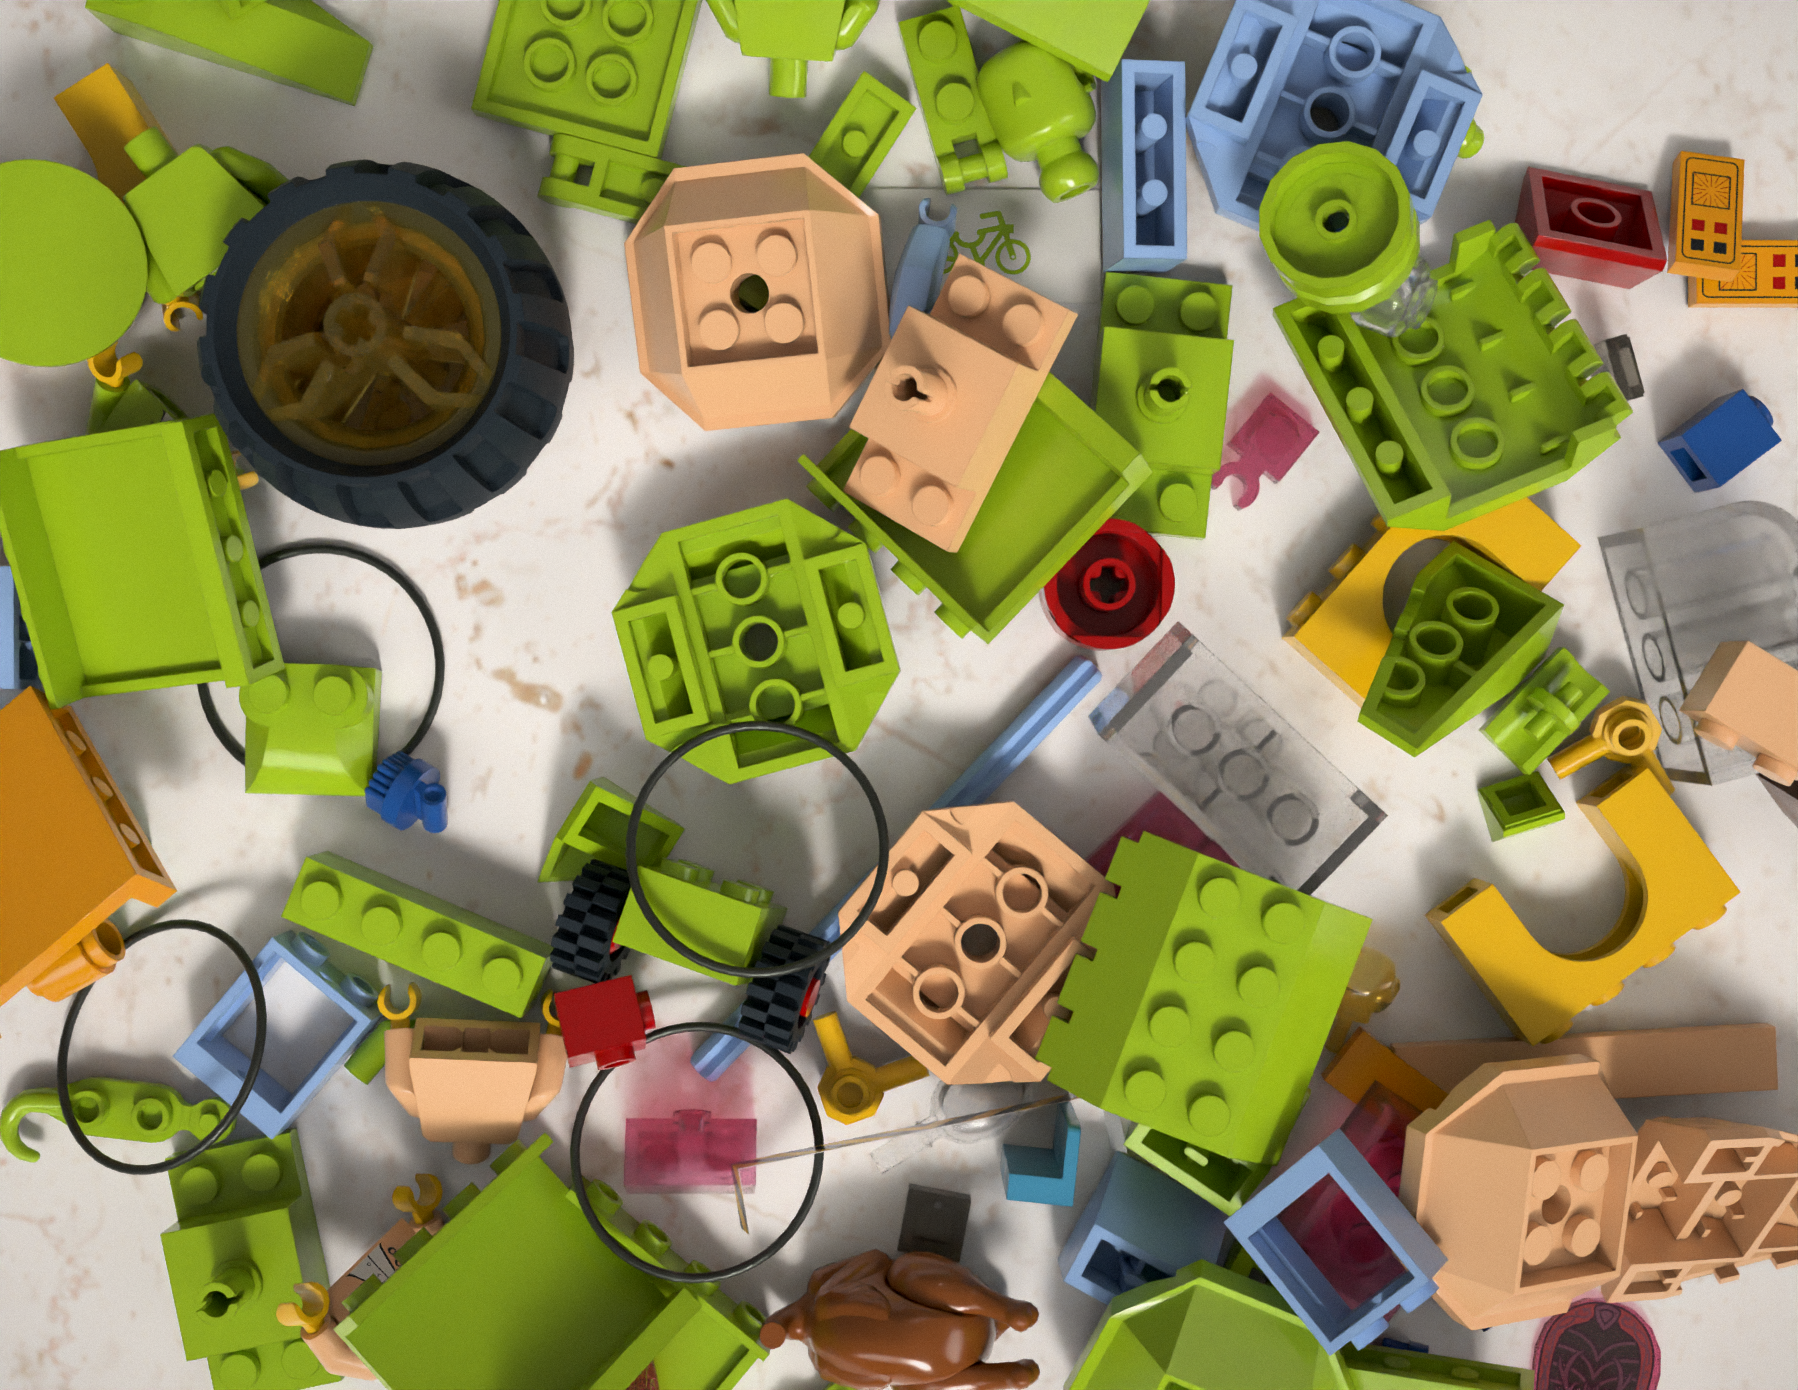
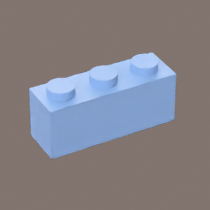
(1144, 167)

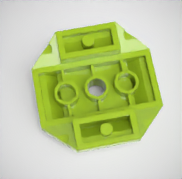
(688, 629)
(1205, 1334)

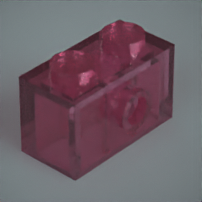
(688, 1154)

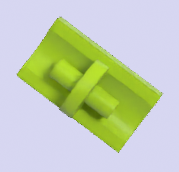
(1544, 711)

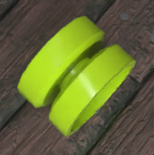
(1334, 189)

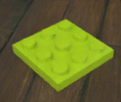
(588, 68)

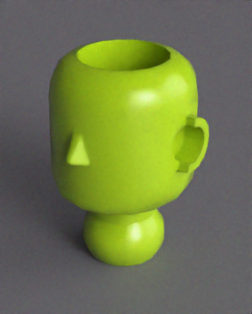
(1040, 114)

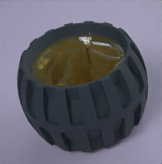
(314, 265)

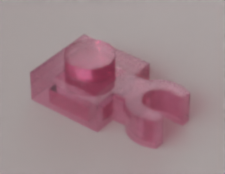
(1267, 445)

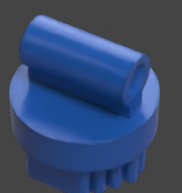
(408, 791)

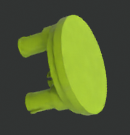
(66, 265)

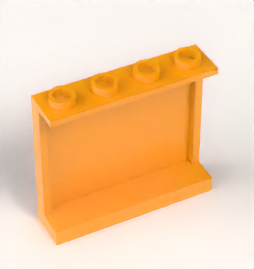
(64, 841)

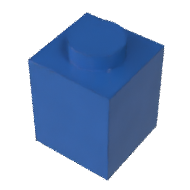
(1721, 440)

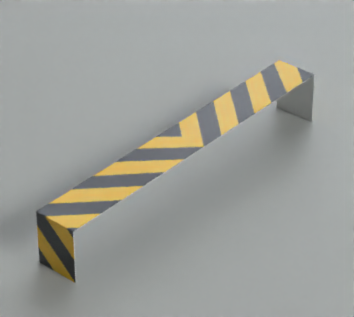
(1113, 1125)

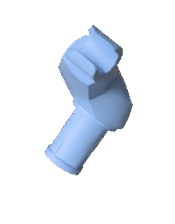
(921, 265)

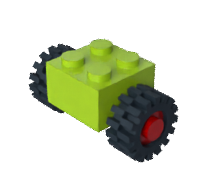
(722, 922)

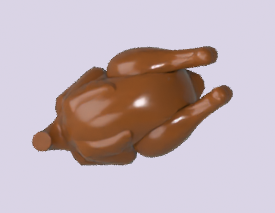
(904, 1325)

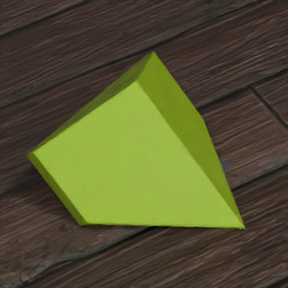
(599, 830)

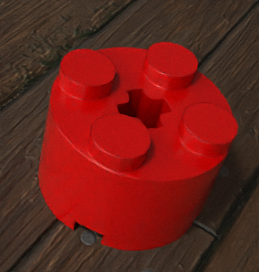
(1129, 615)

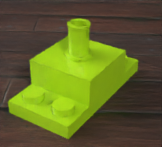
(1166, 392)
(235, 1256)

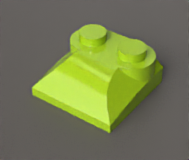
(312, 730)

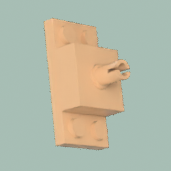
(953, 400)

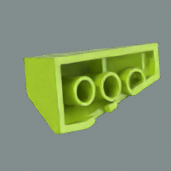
(276, 40)
(1456, 649)

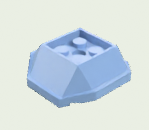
(1371, 62)

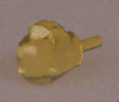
(1369, 991)

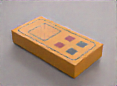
(1706, 216)
(1765, 279)

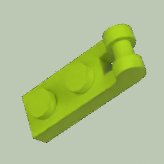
(949, 99)
(619, 184)

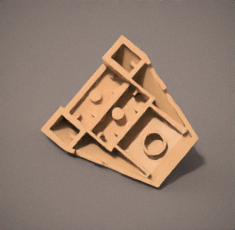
(1706, 1203)

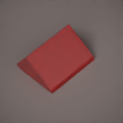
(1591, 228)

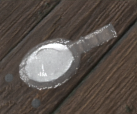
(952, 1102)

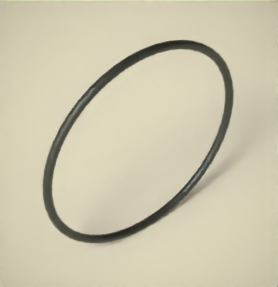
(409, 589)
(785, 969)
(261, 1023)
(771, 1249)

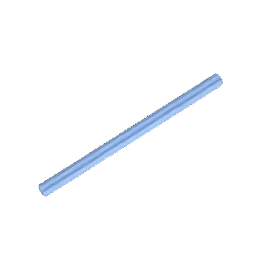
(970, 788)

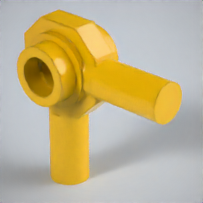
(1620, 732)
(851, 1086)

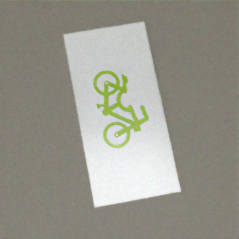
(1008, 231)

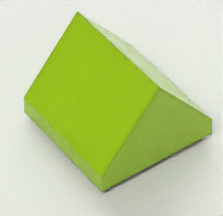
(1519, 806)

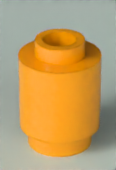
(82, 964)

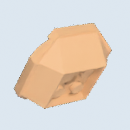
(823, 278)
(907, 967)
(1521, 1188)

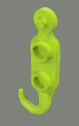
(115, 1111)

